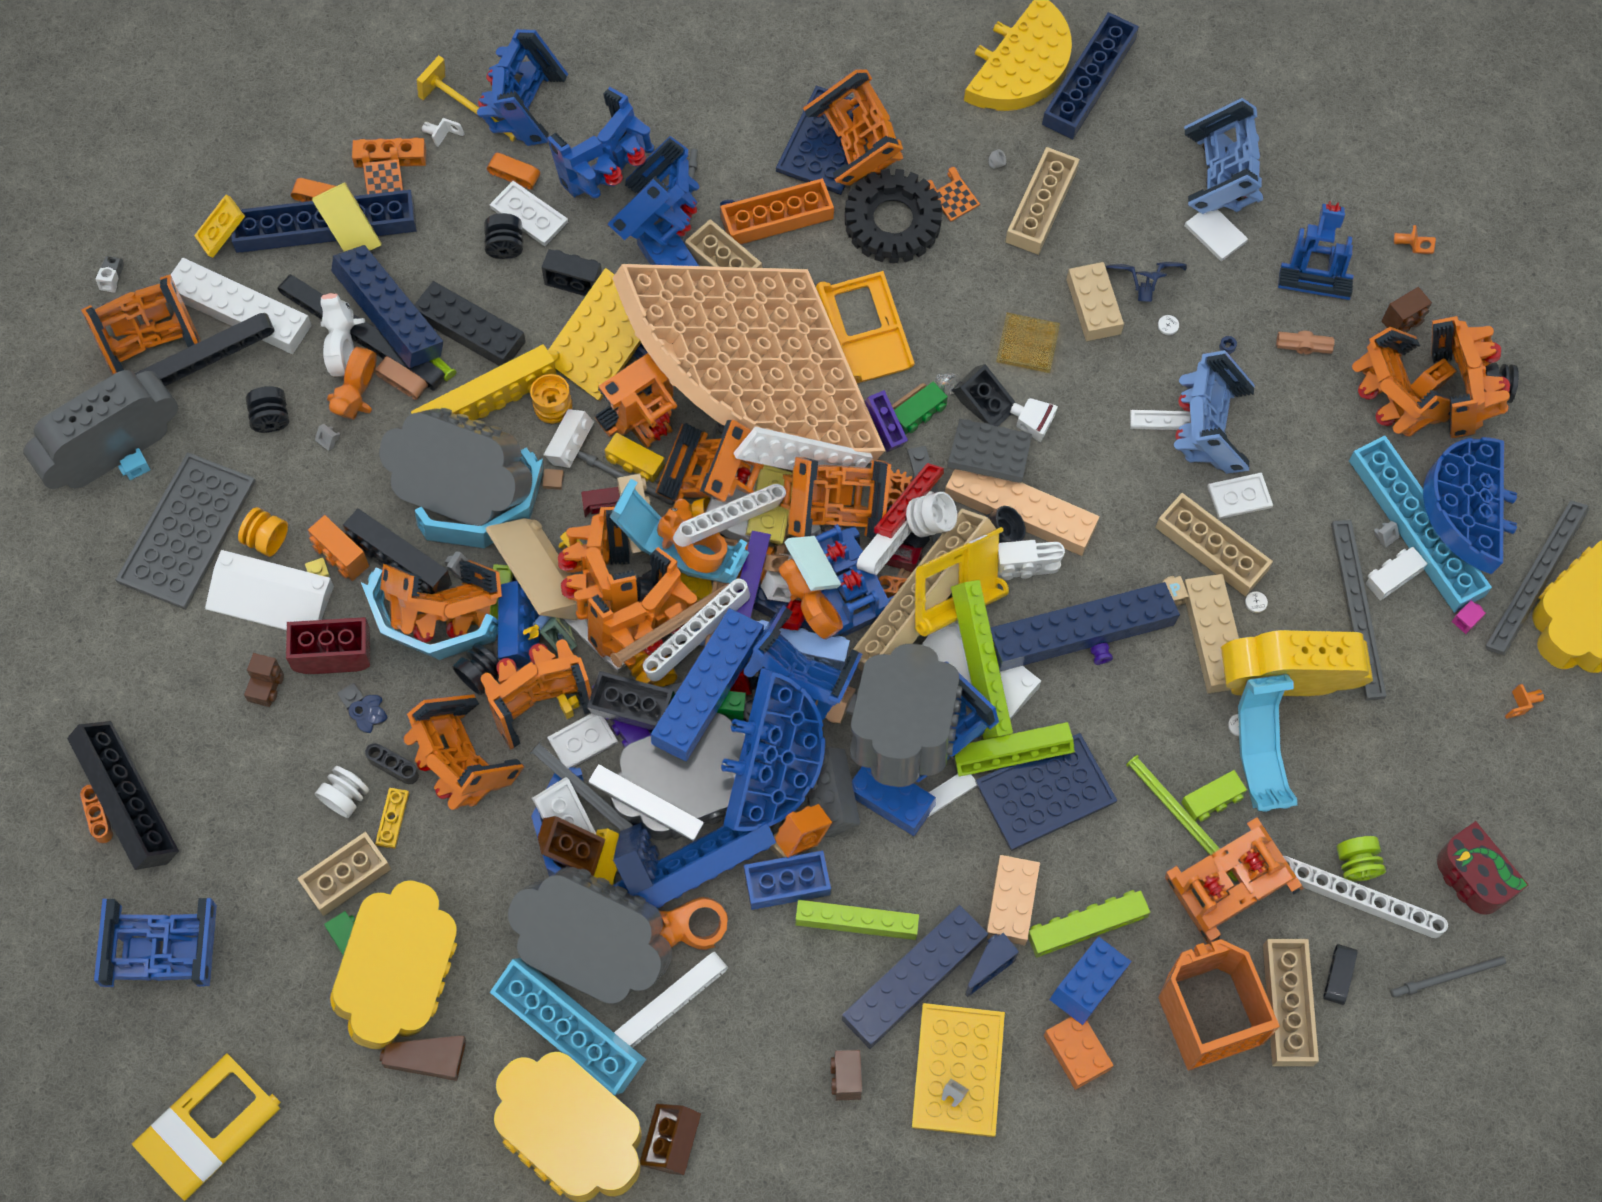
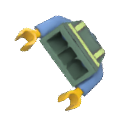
(553, 630)

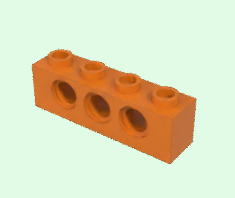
(380, 151)

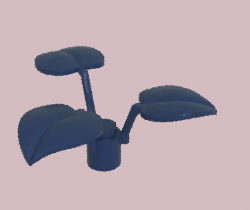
(1145, 290)

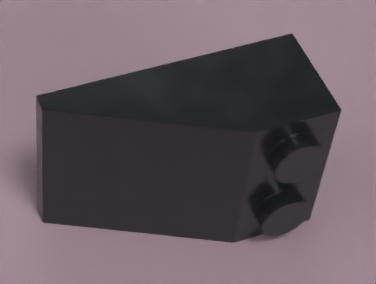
(984, 396)

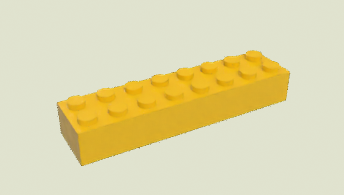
(496, 387)

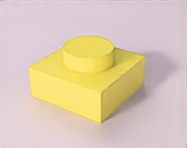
(317, 567)

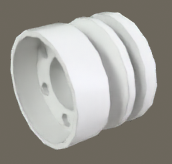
(931, 514)
(340, 794)

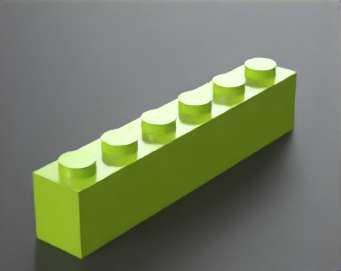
(1014, 749)
(857, 919)
(1088, 923)

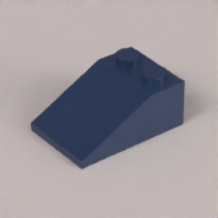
(997, 957)

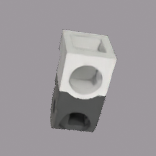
(109, 274)

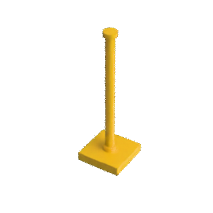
(433, 77)

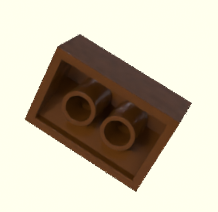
(570, 844)
(670, 1138)

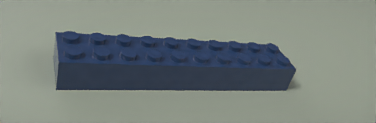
(303, 224)
(1083, 626)

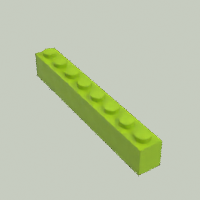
(981, 652)

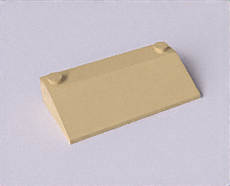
(534, 566)

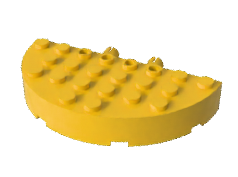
(1026, 62)

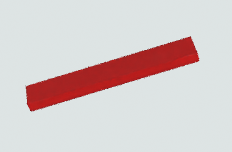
(918, 487)

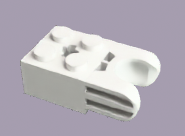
(1028, 559)

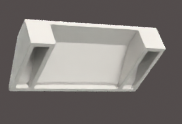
(266, 591)
(1017, 682)

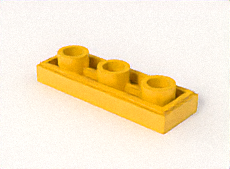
(390, 829)

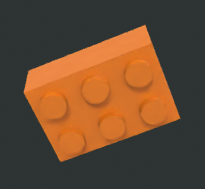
(338, 548)
(1078, 1051)

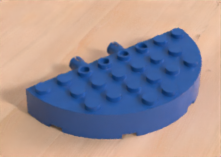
(1467, 500)
(778, 755)

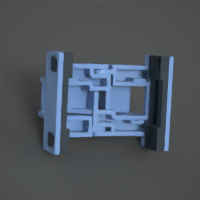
(1238, 160)
(1209, 420)

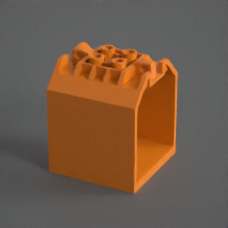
(1239, 965)

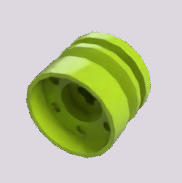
(1361, 858)

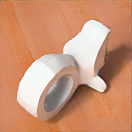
(338, 343)

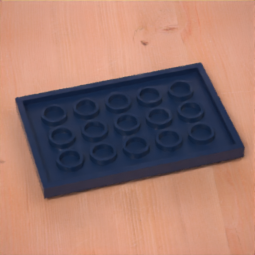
(814, 149)
(1045, 794)

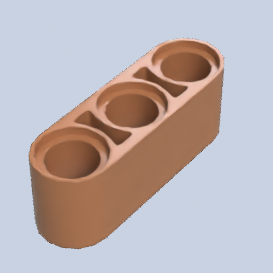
(401, 377)

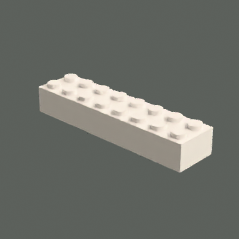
(235, 303)

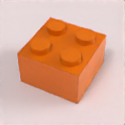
(802, 830)

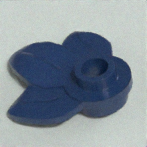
(370, 714)

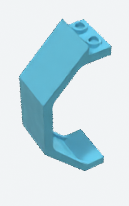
(640, 524)
(477, 535)
(485, 634)
(1261, 742)

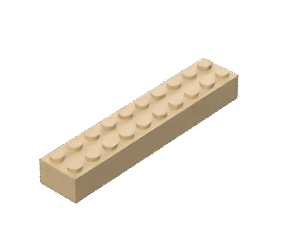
(897, 621)

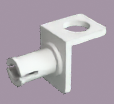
(439, 132)

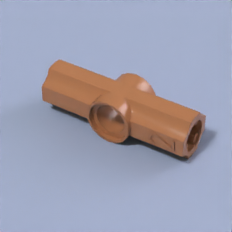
(1305, 342)

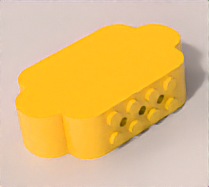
(1572, 615)
(1313, 660)
(394, 965)
(567, 1127)

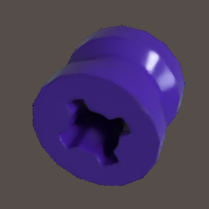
(1101, 653)

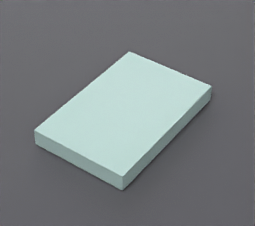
(812, 563)

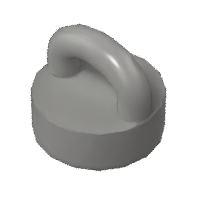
(997, 159)

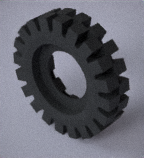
(887, 187)

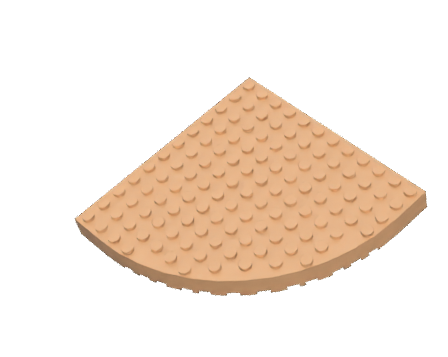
(749, 349)

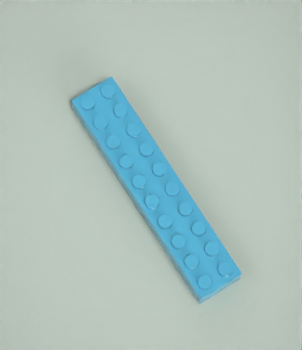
(1403, 503)

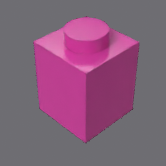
(1468, 617)

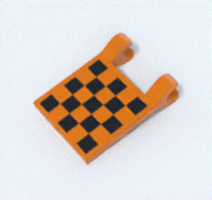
(382, 175)
(955, 196)

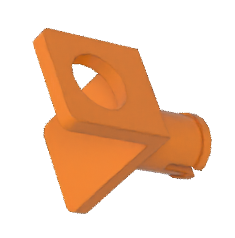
(1415, 241)
(1524, 700)

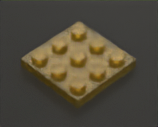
(1028, 342)

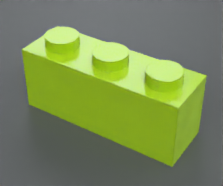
(1214, 796)

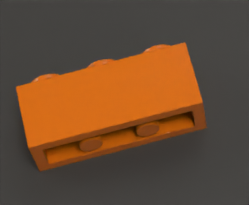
(1433, 378)

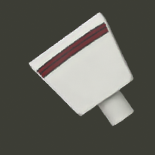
(1034, 417)

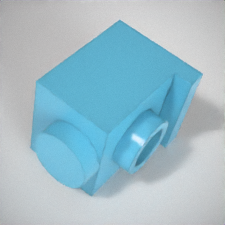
(134, 465)

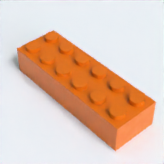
(777, 212)

